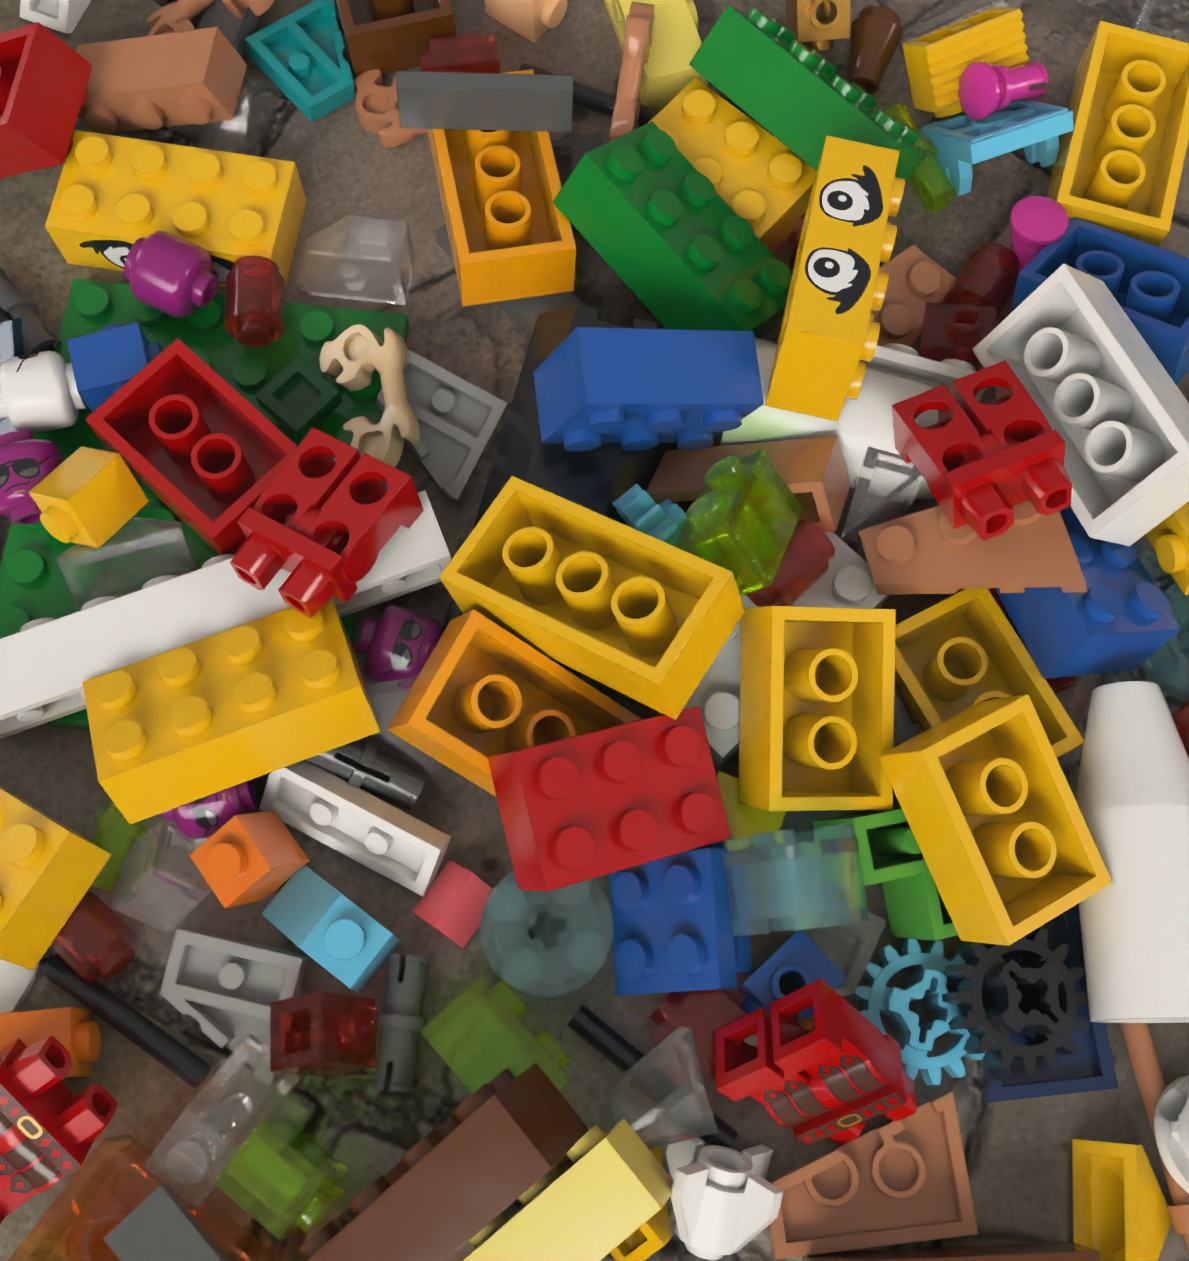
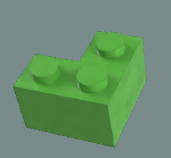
(894, 859)

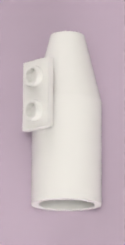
(889, 378)
(1137, 811)

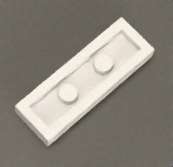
(356, 824)

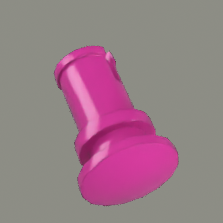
(992, 87)
(1035, 224)

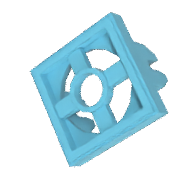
(1020, 125)

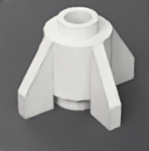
(720, 1196)

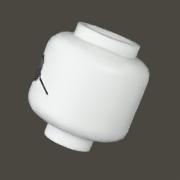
(39, 392)

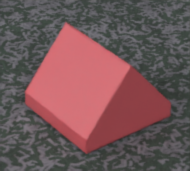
(454, 903)

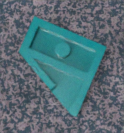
(306, 59)

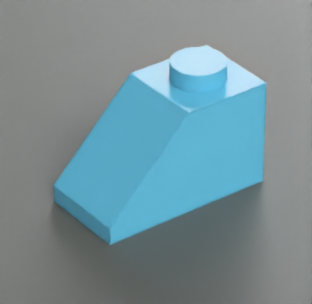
(331, 929)

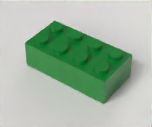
(794, 90)
(673, 236)

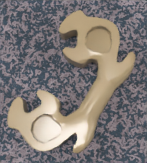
(351, 363)

